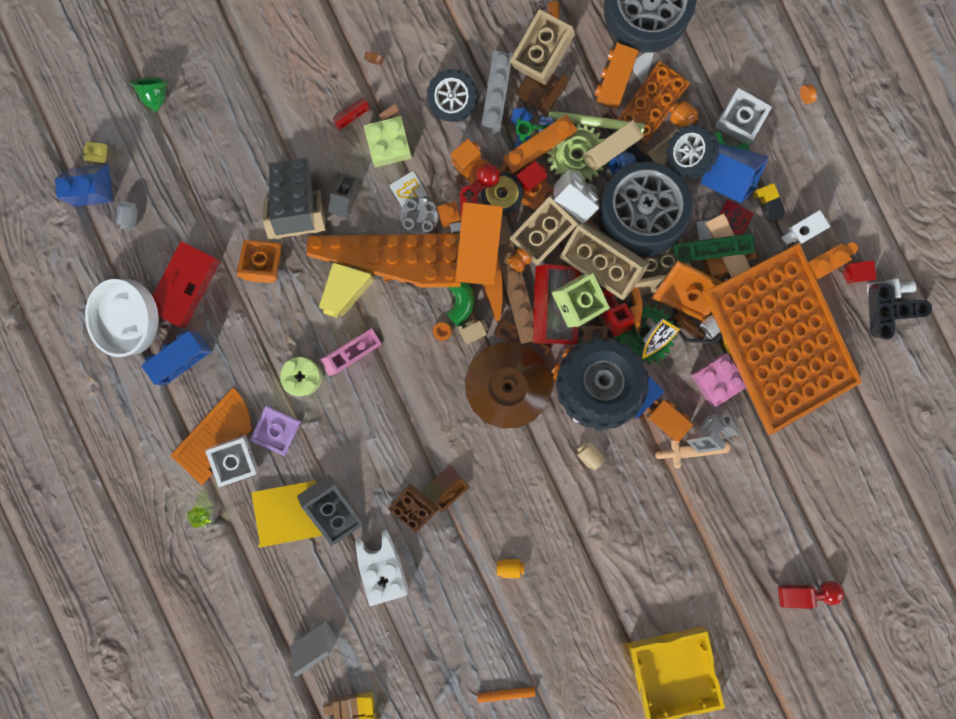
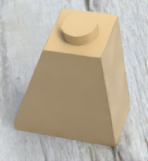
(612, 145)

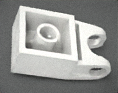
(381, 563)

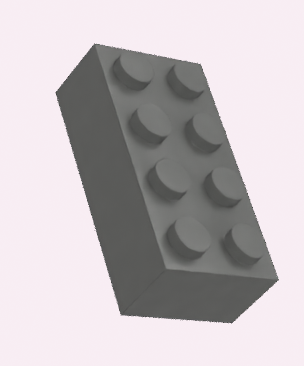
(291, 196)

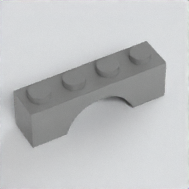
(496, 92)

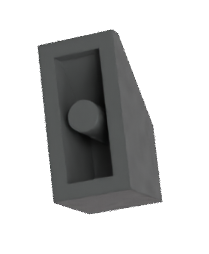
(343, 195)

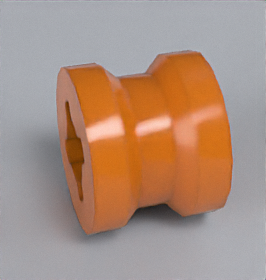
(519, 260)

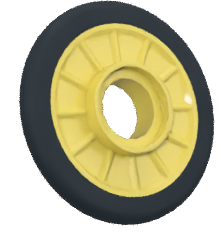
(514, 195)

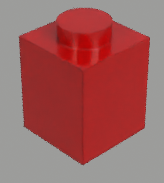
(532, 176)
(859, 272)

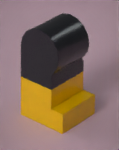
(770, 201)

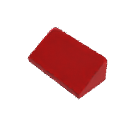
(351, 113)

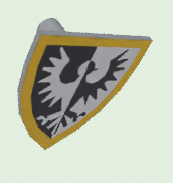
(658, 336)

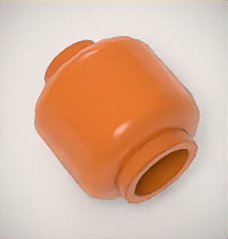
(683, 114)

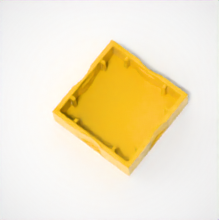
(676, 674)

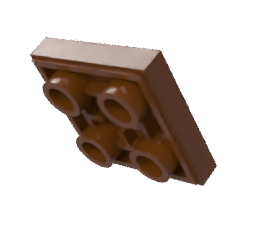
(413, 508)

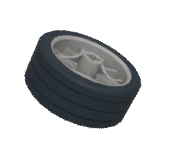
(624, 29)
(645, 207)

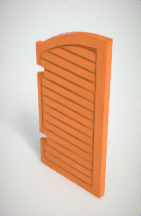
(223, 423)

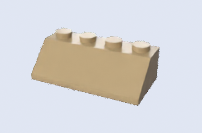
(611, 263)

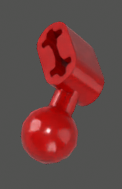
(486, 177)
(806, 596)

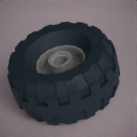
(602, 383)

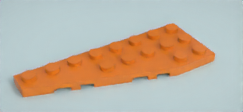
(411, 258)

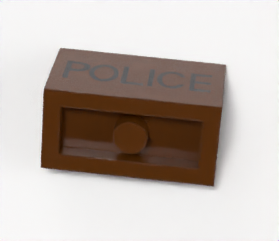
(445, 488)

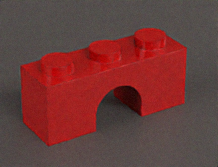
(617, 317)

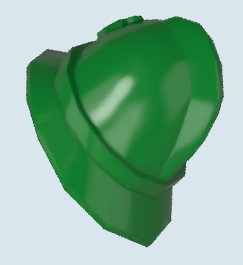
(151, 91)

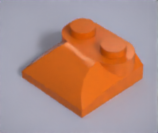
(259, 261)

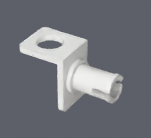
(899, 288)

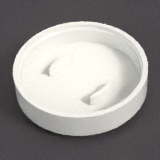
(121, 317)

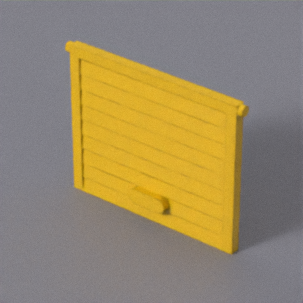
(281, 515)

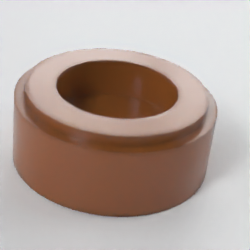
(373, 58)

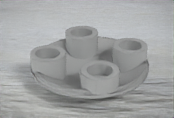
(419, 215)

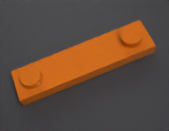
(539, 144)

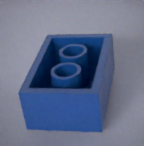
(176, 357)

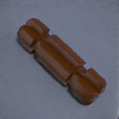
(689, 325)

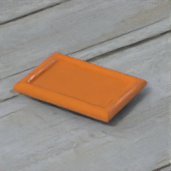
(684, 290)

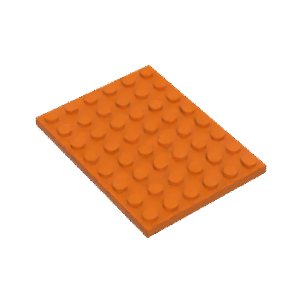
(782, 338)

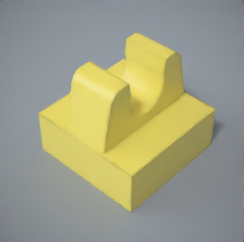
(95, 152)

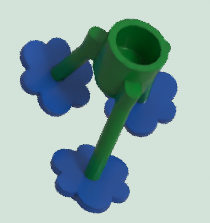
(524, 127)

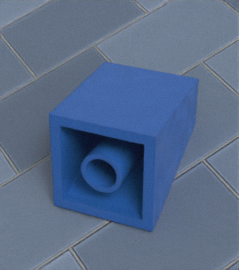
(735, 172)
(85, 185)

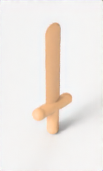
(686, 452)

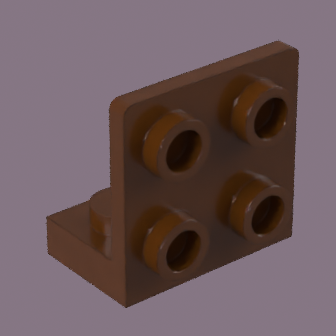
(542, 96)

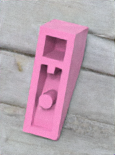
(350, 352)

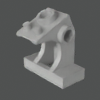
(710, 430)

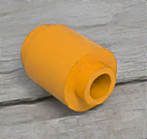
(510, 568)

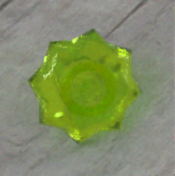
(198, 517)

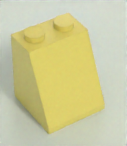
(343, 289)

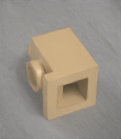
(473, 331)

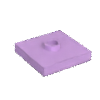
(275, 430)

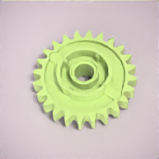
(562, 155)

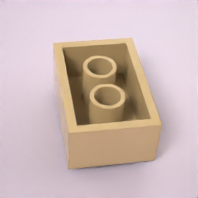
(542, 47)
(544, 230)

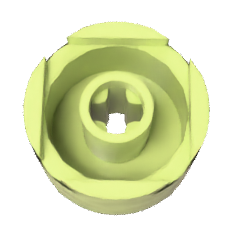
(290, 373)

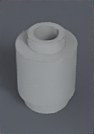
(127, 216)

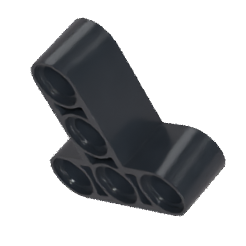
(891, 310)

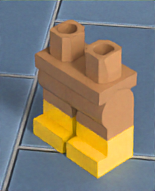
(351, 706)

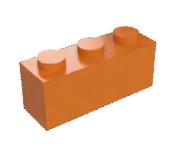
(616, 75)

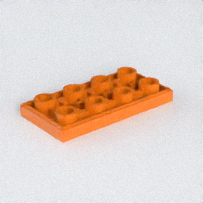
(655, 99)
(478, 243)

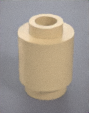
(590, 455)

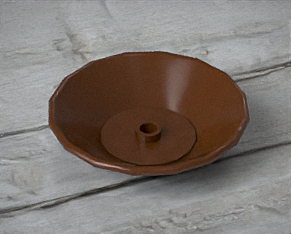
(514, 365)

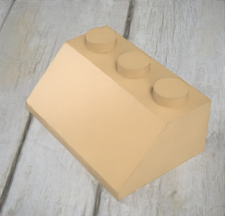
(319, 218)

